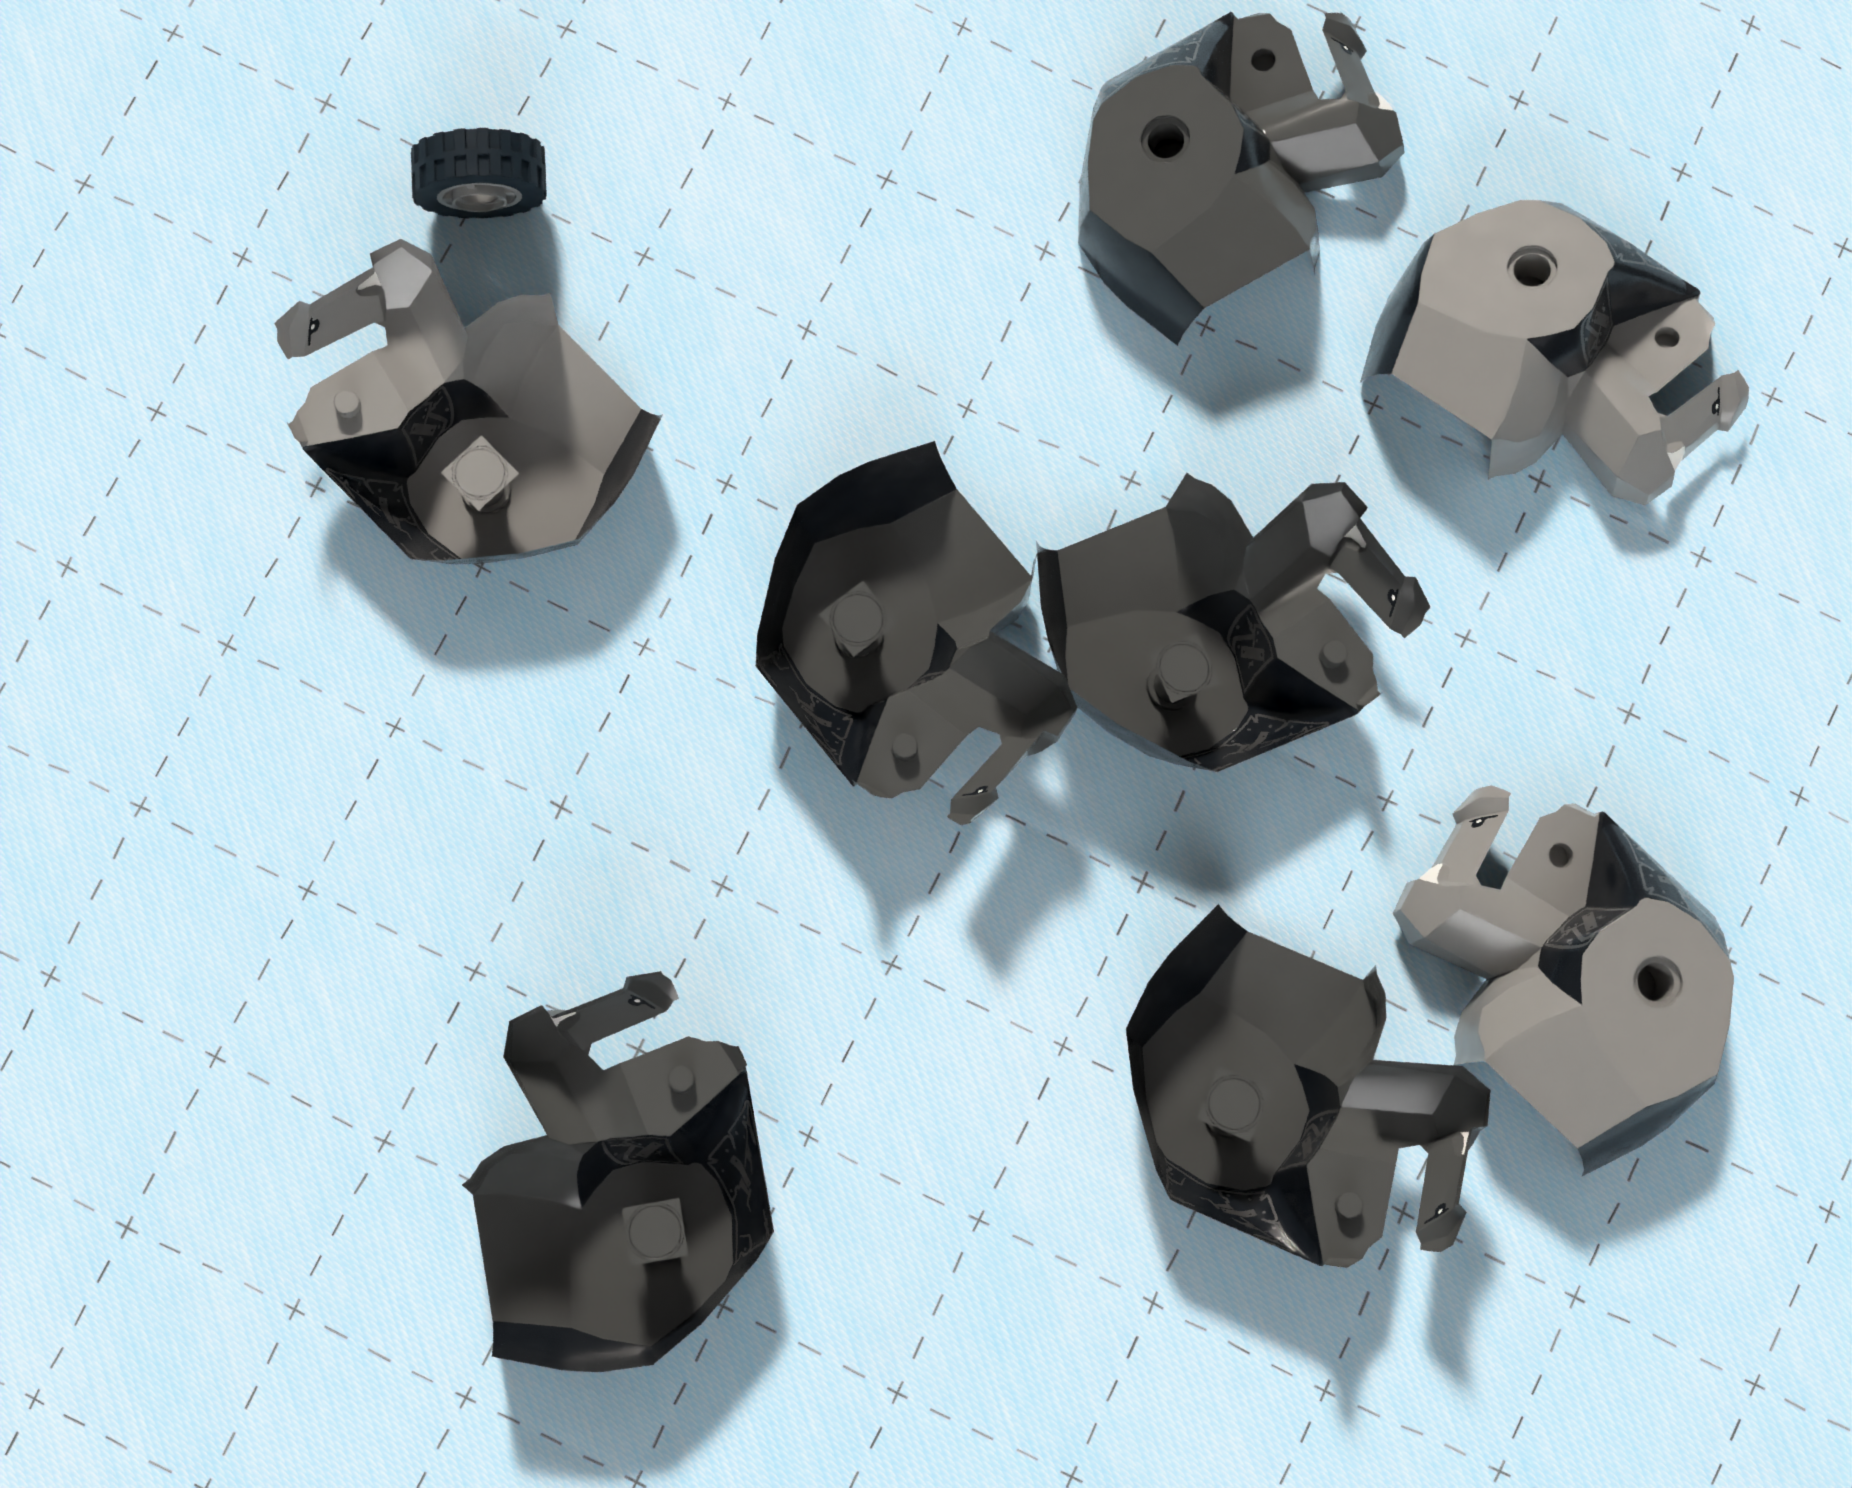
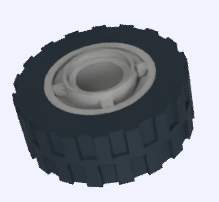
(478, 173)

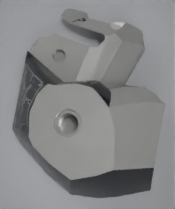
(1551, 330)

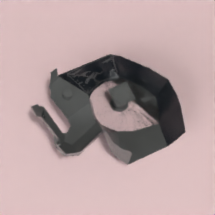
(1209, 158)
(889, 631)
(1218, 638)
(1272, 1103)
(633, 1202)

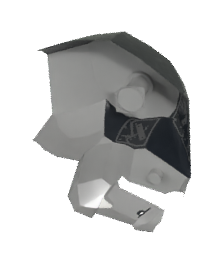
(457, 434)
(1596, 969)

